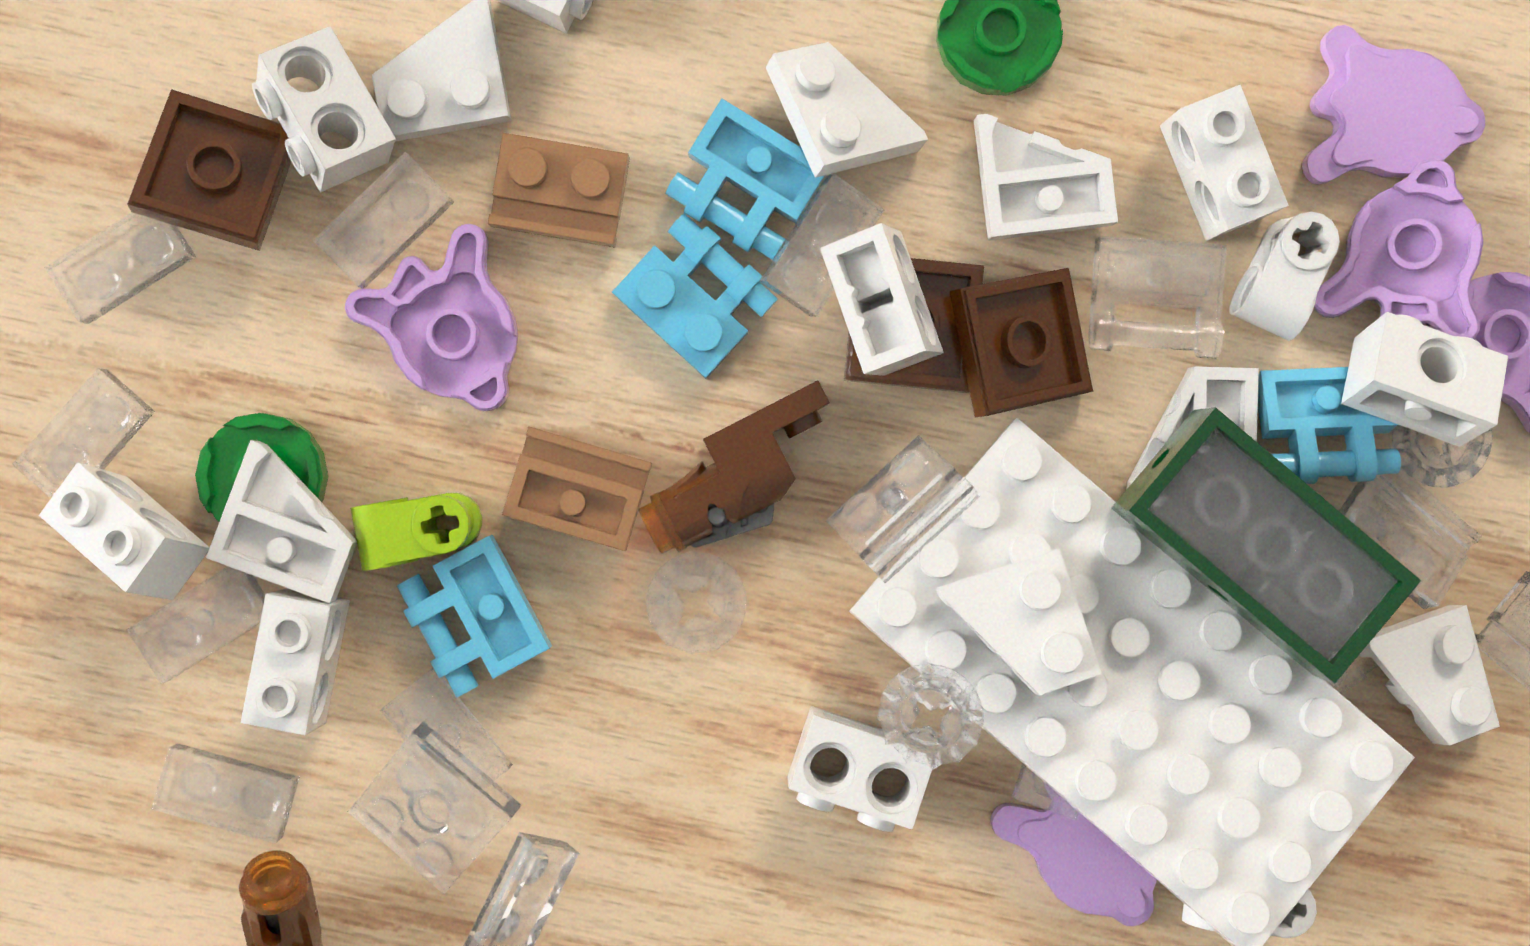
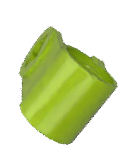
(407, 529)

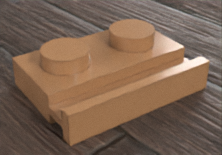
(558, 190)
(577, 489)

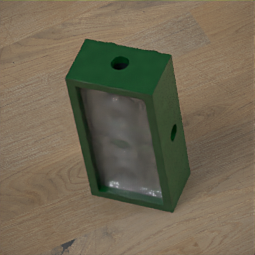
(1266, 543)

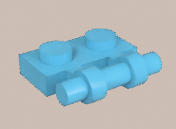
(758, 163)
(681, 310)
(1308, 405)
(489, 605)

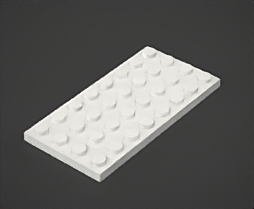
(1199, 736)

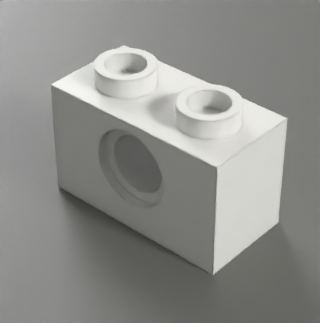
(1425, 379)

